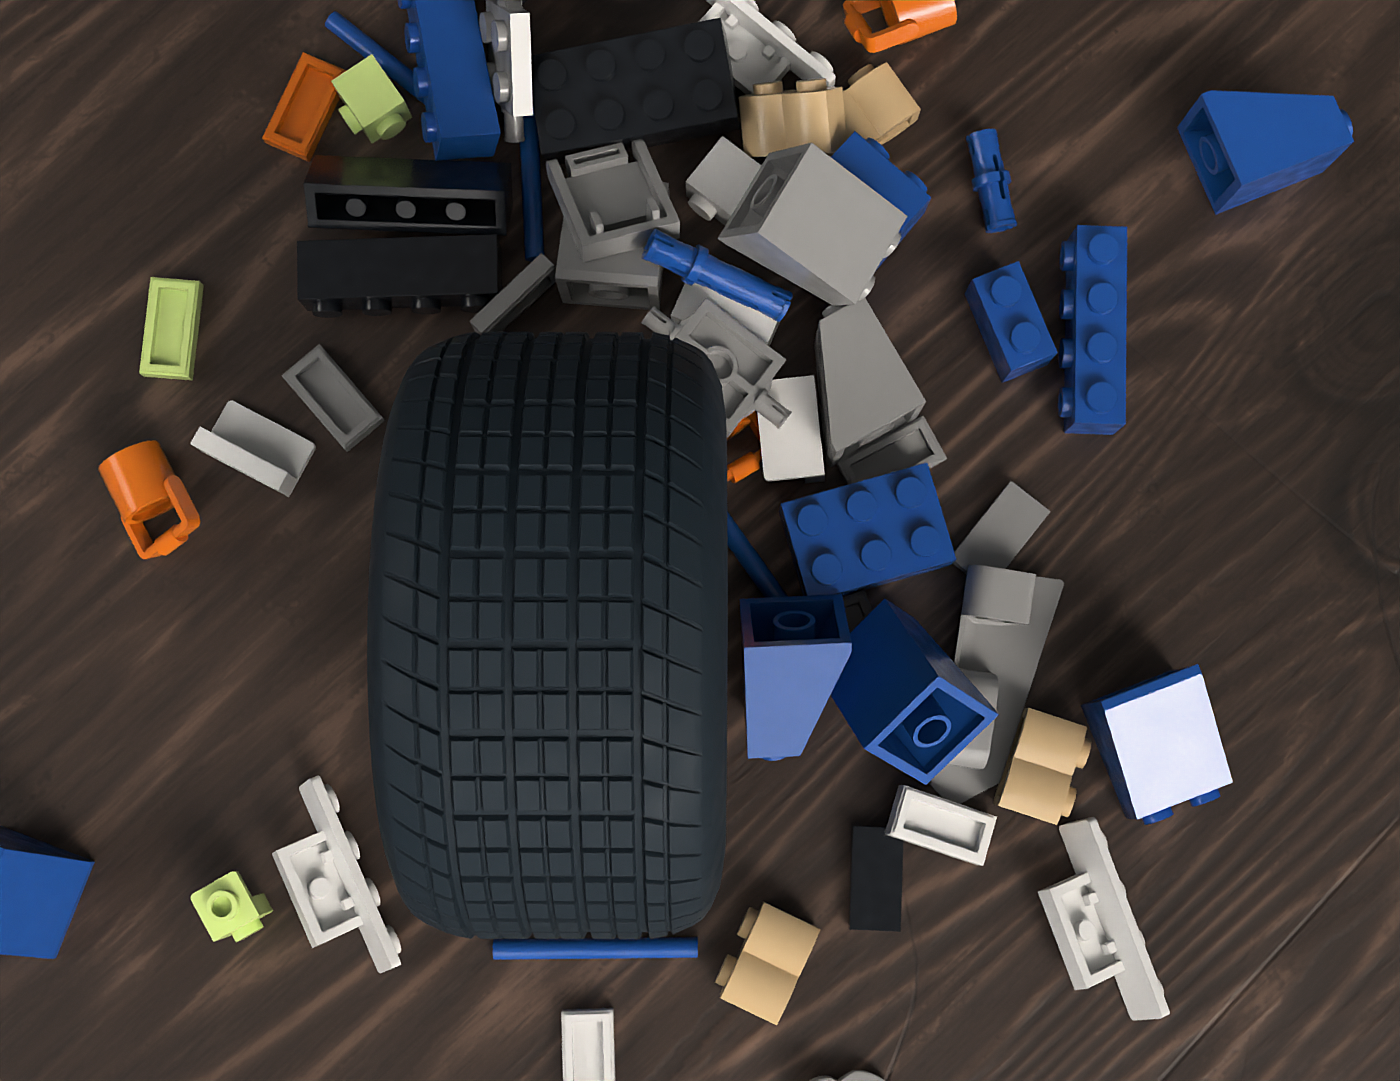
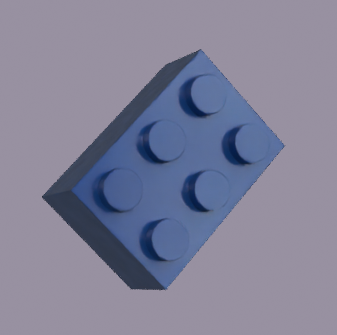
(867, 533)

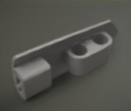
(998, 650)

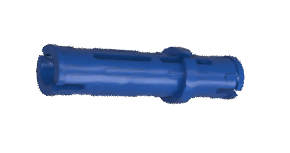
(708, 271)

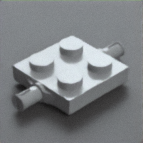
(508, 37)
(739, 357)

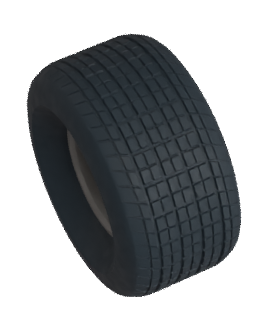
(552, 635)

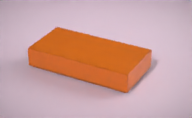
(304, 108)

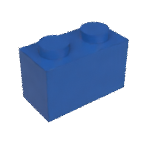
(1010, 322)

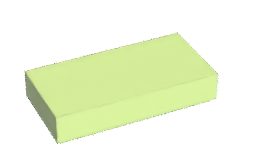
(171, 328)

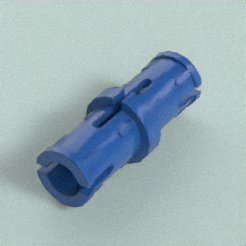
(991, 181)

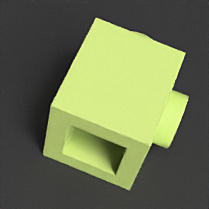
(371, 101)

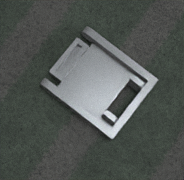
(612, 202)

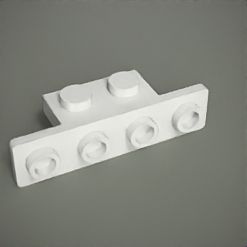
(764, 49)
(329, 884)
(1097, 924)

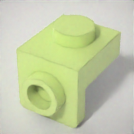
(229, 908)

